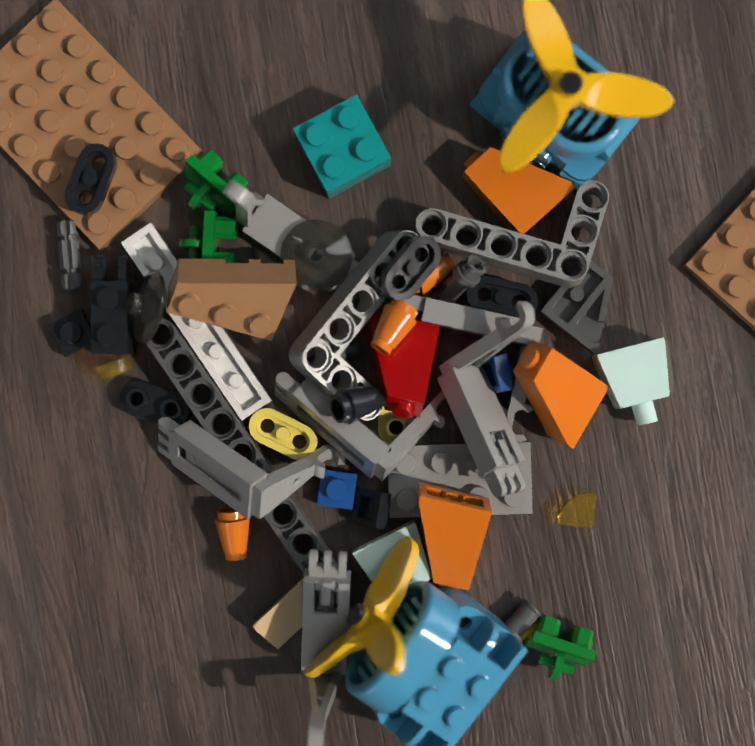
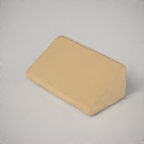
(283, 617)

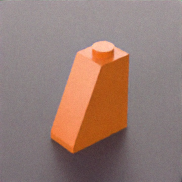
(517, 196)
(558, 391)
(453, 532)

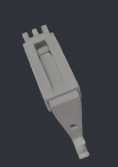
(269, 222)
(478, 323)
(479, 410)
(354, 440)
(233, 476)
(321, 626)

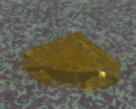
(579, 511)

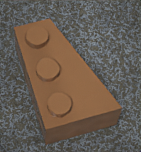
(233, 295)

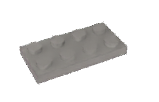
(454, 469)

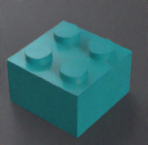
(342, 146)

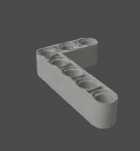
(521, 244)
(348, 319)

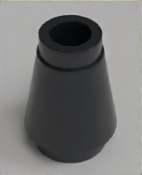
(354, 403)

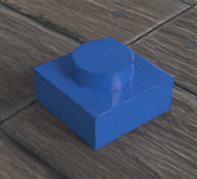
(500, 373)
(337, 489)

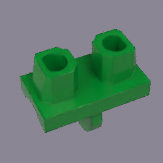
(208, 187)
(214, 228)
(575, 650)

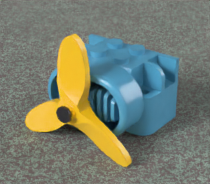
(560, 102)
(421, 654)

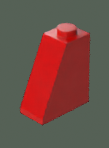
(407, 369)

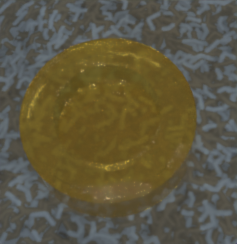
(114, 368)

